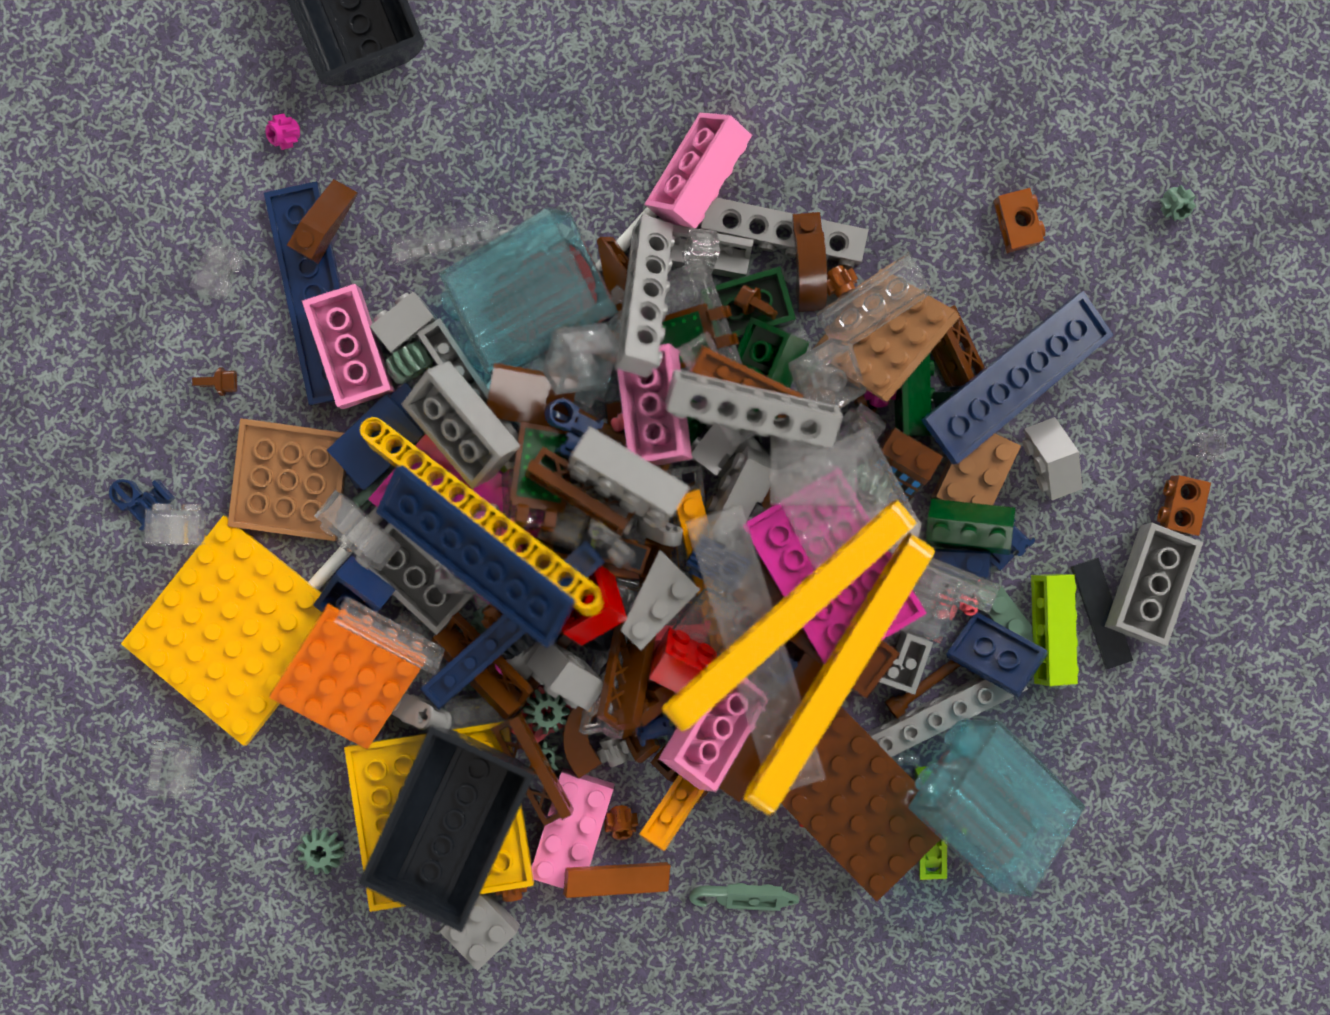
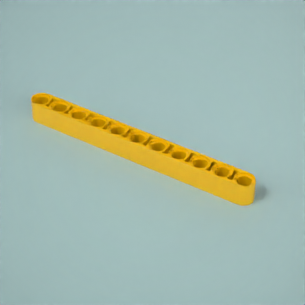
(472, 503)
(788, 616)
(838, 674)

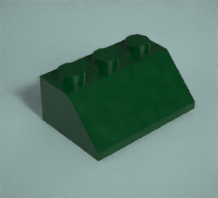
(770, 351)
(915, 400)
(970, 526)

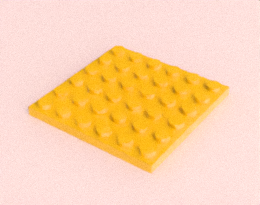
(227, 629)
(375, 783)

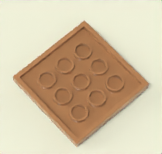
(900, 345)
(283, 478)

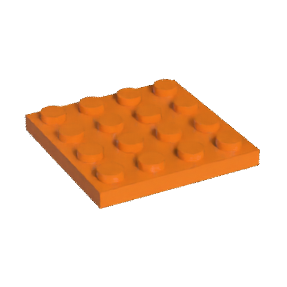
(343, 681)

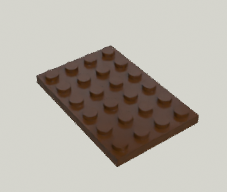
(862, 808)

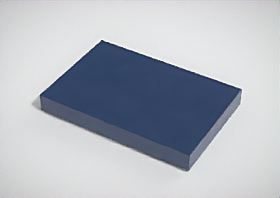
(357, 457)
(997, 654)

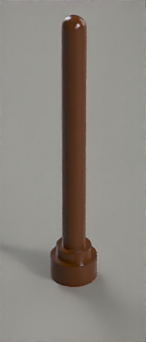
(899, 704)

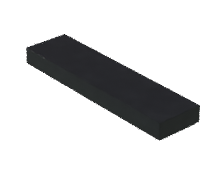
(1098, 603)

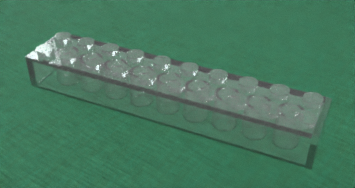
(738, 602)

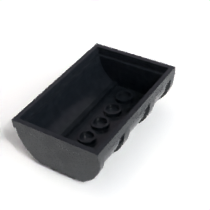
(356, 37)
(447, 826)

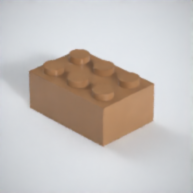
(979, 474)

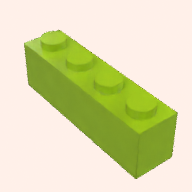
(1055, 628)

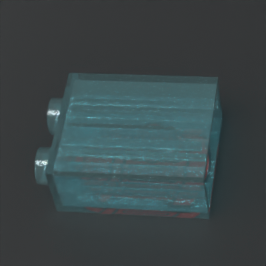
(523, 289)
(996, 805)

